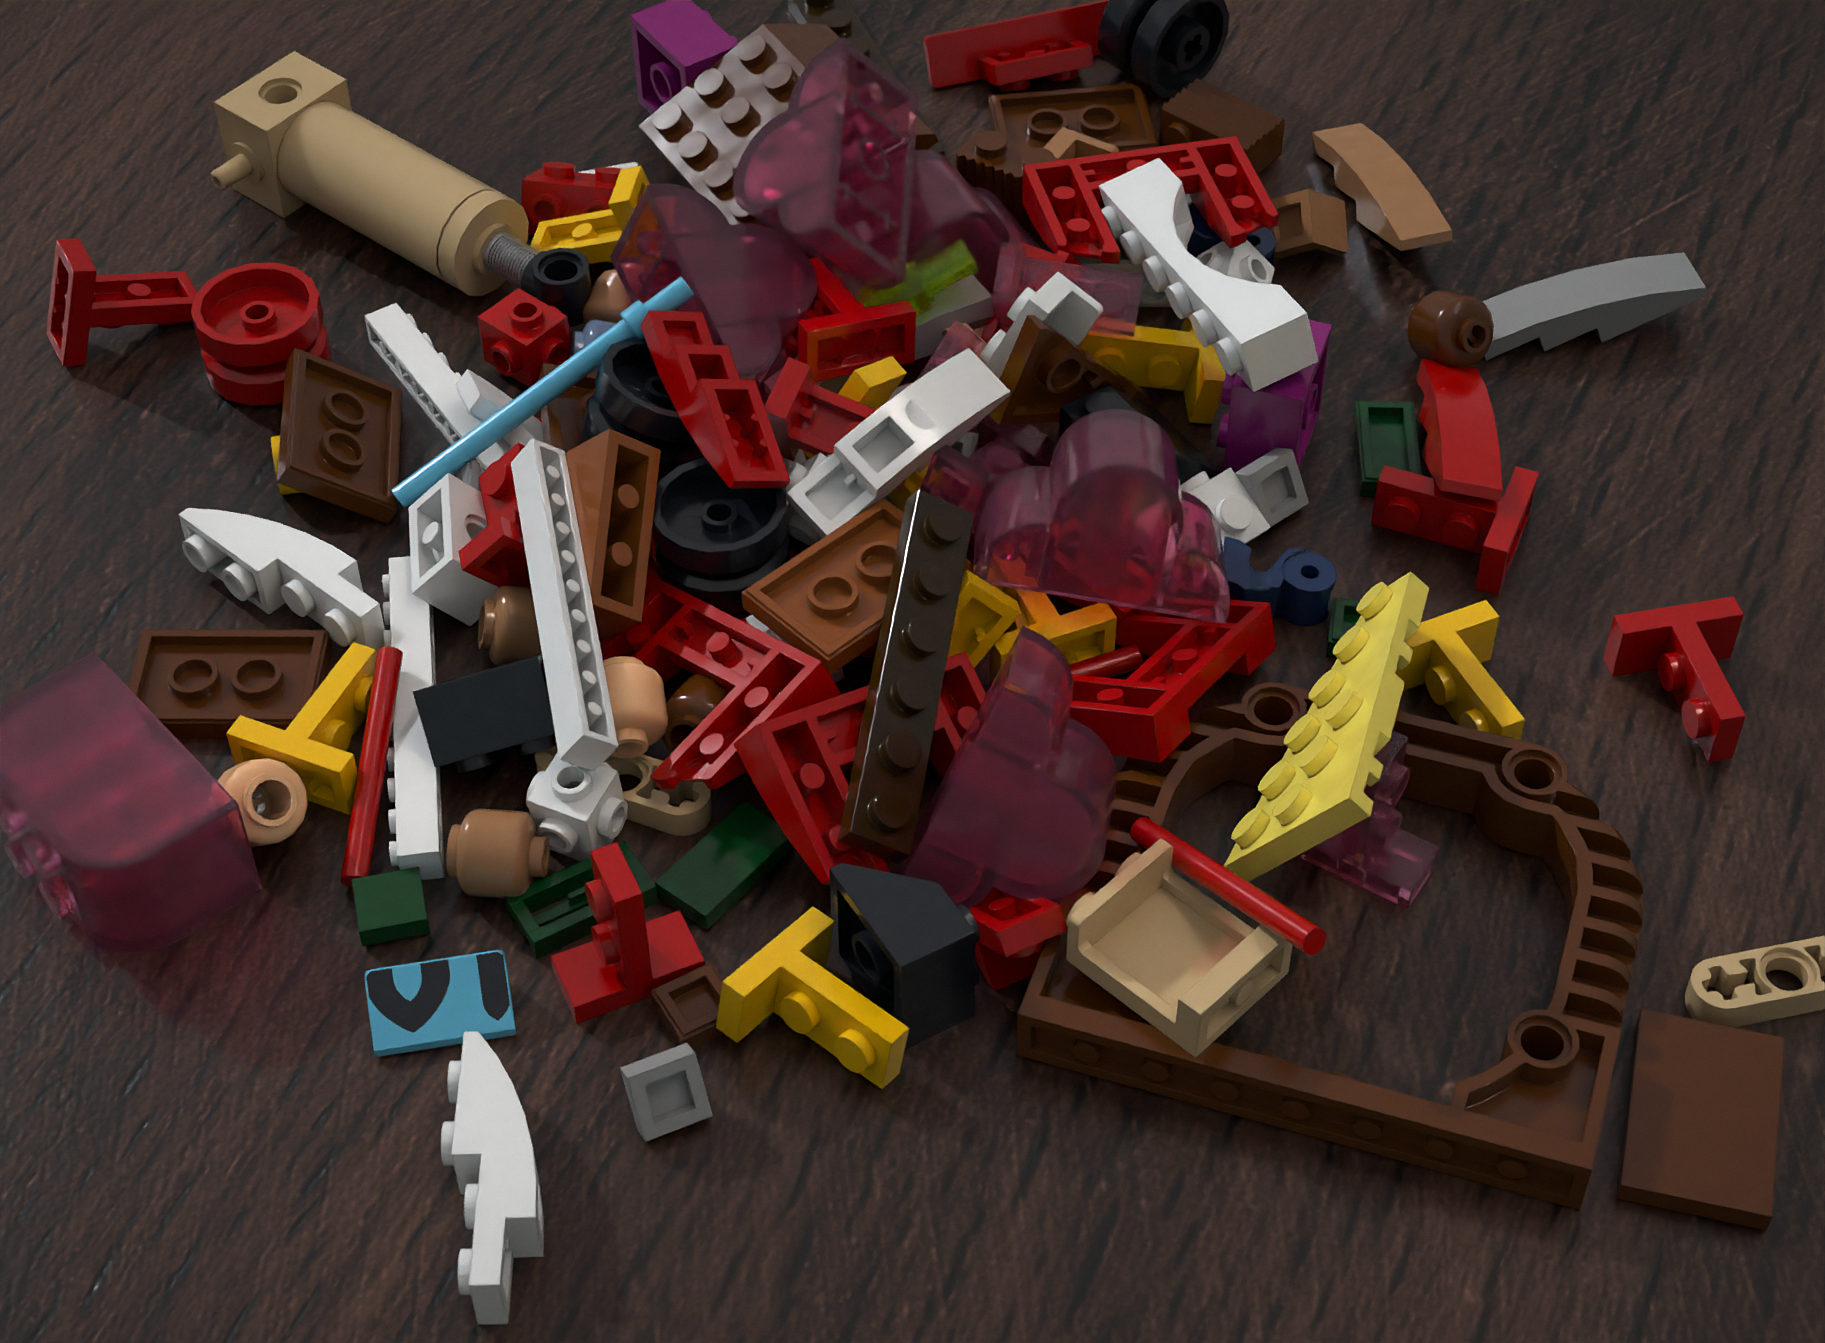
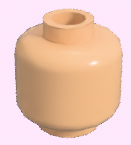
(636, 705)
(277, 794)

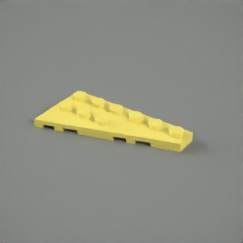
(1334, 745)

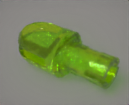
(925, 279)

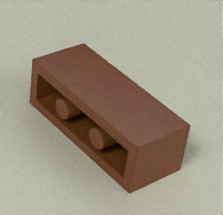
(614, 507)

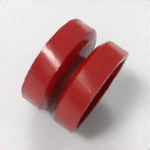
(251, 325)

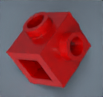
(523, 335)

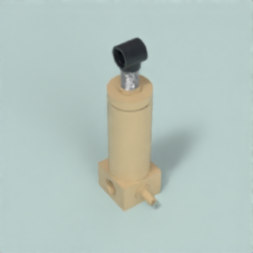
(300, 143)

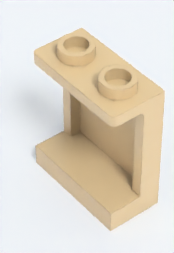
(1172, 950)

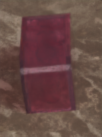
(116, 813)

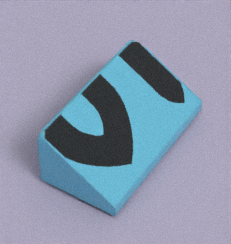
(438, 1001)

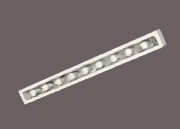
(426, 376)
(563, 607)
(416, 780)

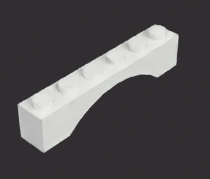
(1249, 323)

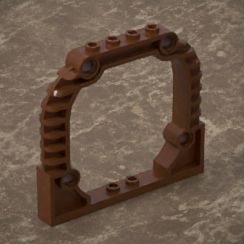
(1510, 1127)

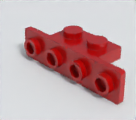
(1017, 49)

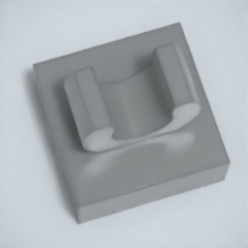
(1274, 484)
(666, 1091)

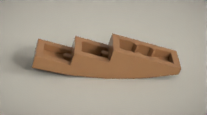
(1384, 186)

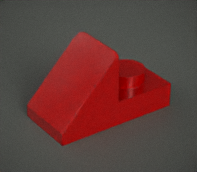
(1013, 935)

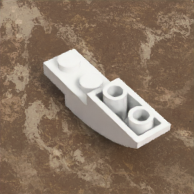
(897, 441)
(283, 566)
(495, 1173)

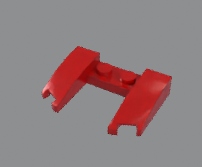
(1215, 173)
(755, 668)
(1150, 708)
(802, 755)

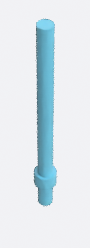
(538, 394)

